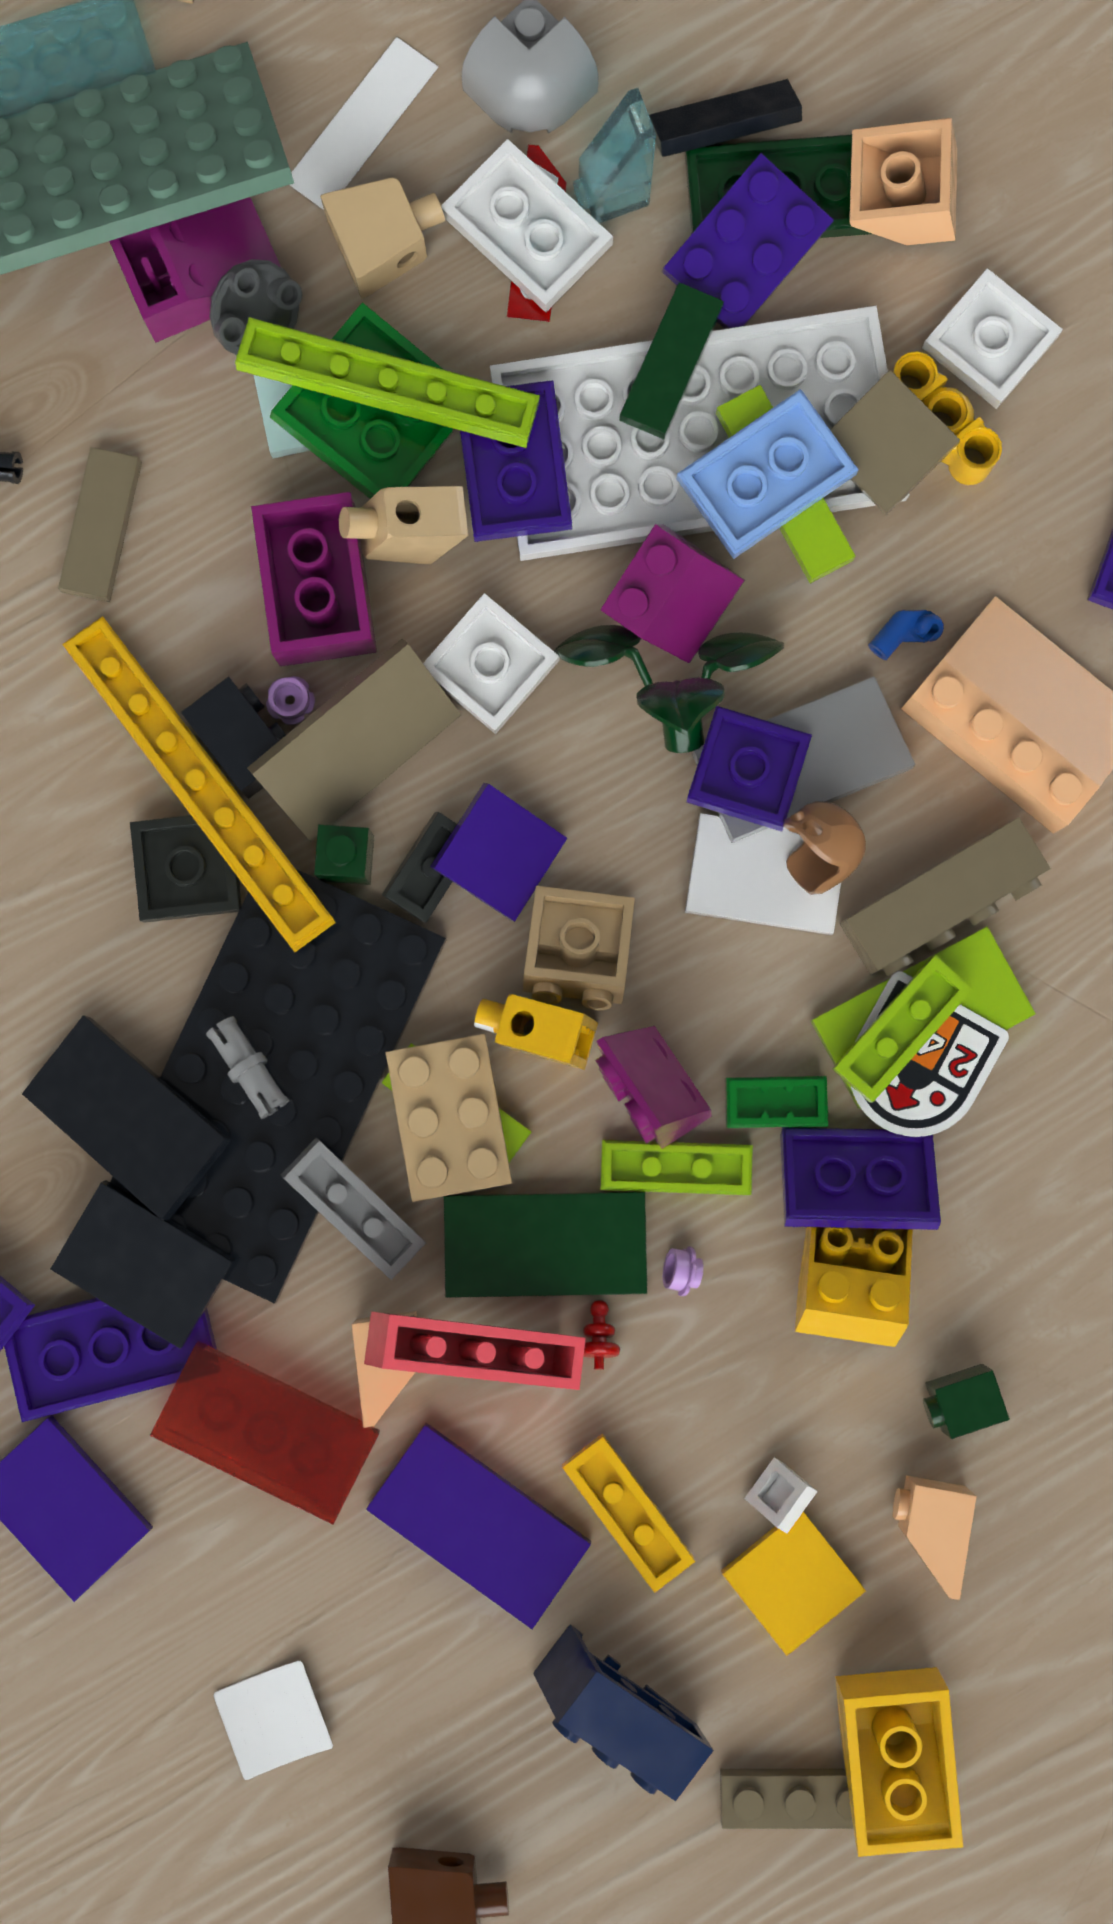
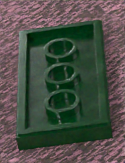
(814, 164)
(545, 1244)

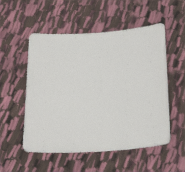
(272, 1719)

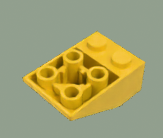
(855, 1284)

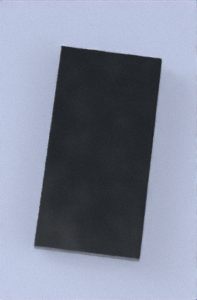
(126, 1117)

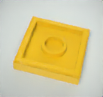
(793, 1582)

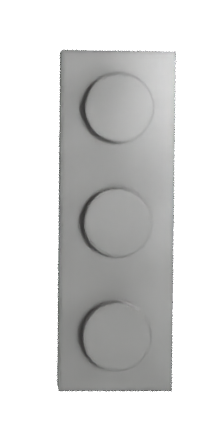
(353, 1208)

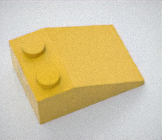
(899, 1761)

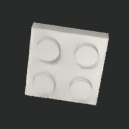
(991, 338)
(490, 663)

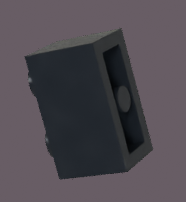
(233, 730)

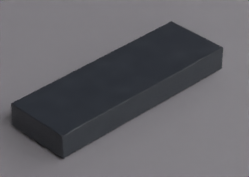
(726, 117)

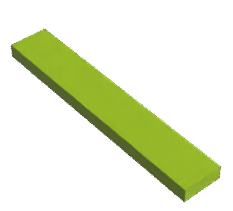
(387, 382)

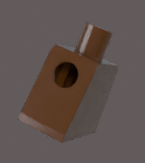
(441, 1889)

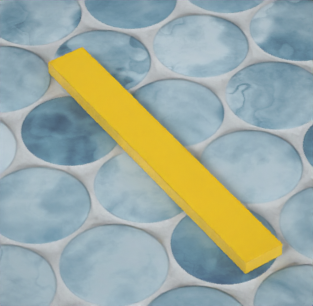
(199, 784)

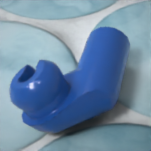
(906, 627)

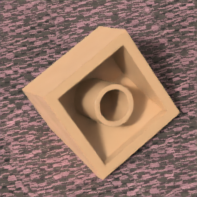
(905, 181)

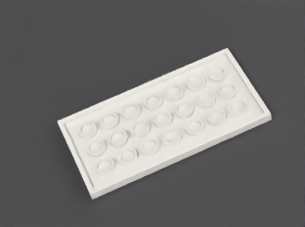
(627, 478)

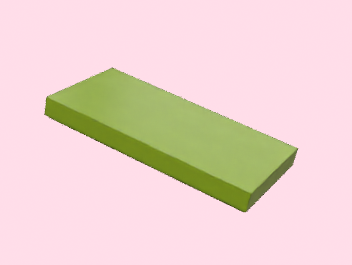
(975, 959)

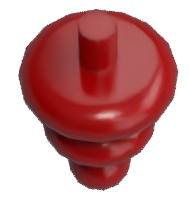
(599, 1332)

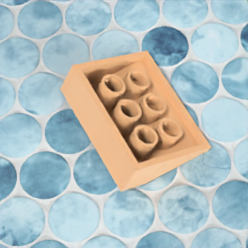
(1021, 715)

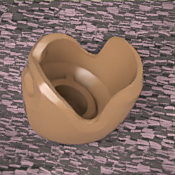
(830, 846)

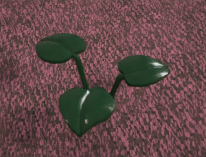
(675, 703)

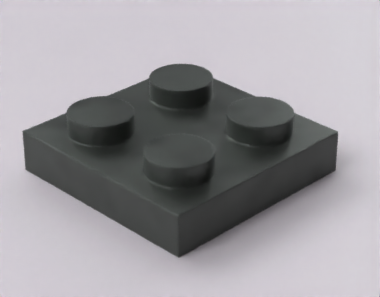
(180, 871)

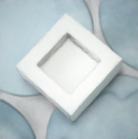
(780, 1495)

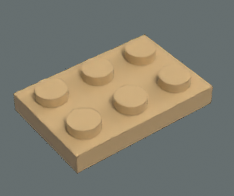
(448, 1117)

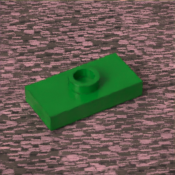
(776, 1102)

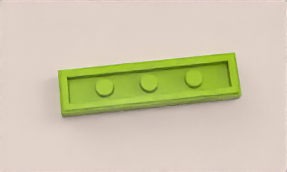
(812, 534)

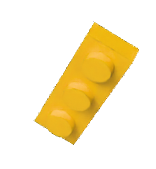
(628, 1513)

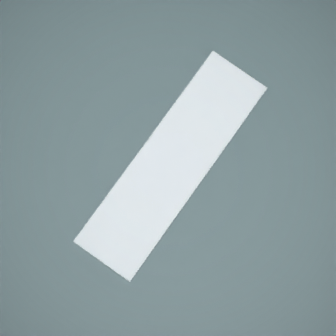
(362, 121)

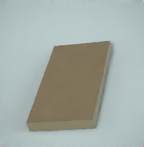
(355, 740)

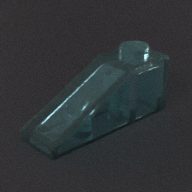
(618, 162)

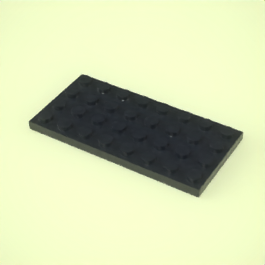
(325, 1036)

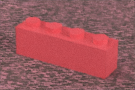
(474, 1351)

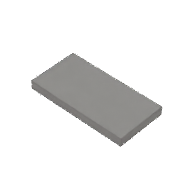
(849, 749)

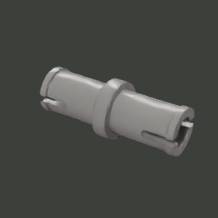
(247, 1067)

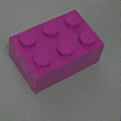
(312, 581)

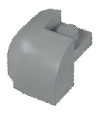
(529, 70)

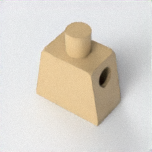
(380, 230)
(408, 523)

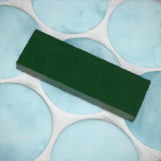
(671, 361)

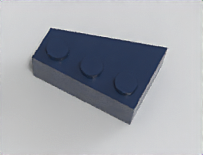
(620, 1718)

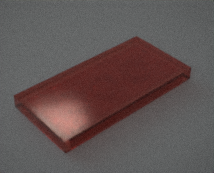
(265, 1432)

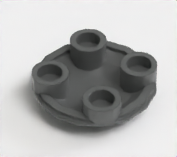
(254, 291)

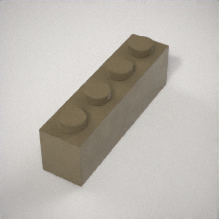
(944, 897)

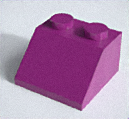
(672, 593)

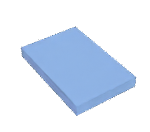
(767, 474)

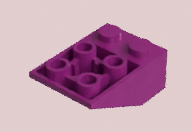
(181, 262)
(659, 1091)

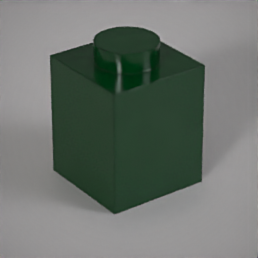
(344, 854)
(965, 1401)

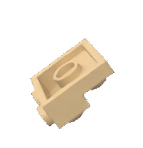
(578, 947)

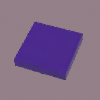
(749, 768)
(498, 852)

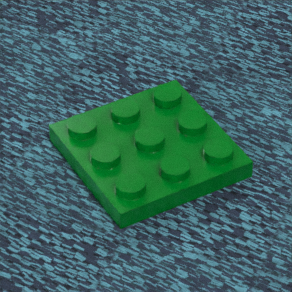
(358, 440)

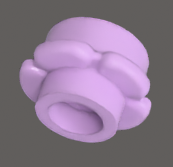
(287, 687)
(682, 1270)

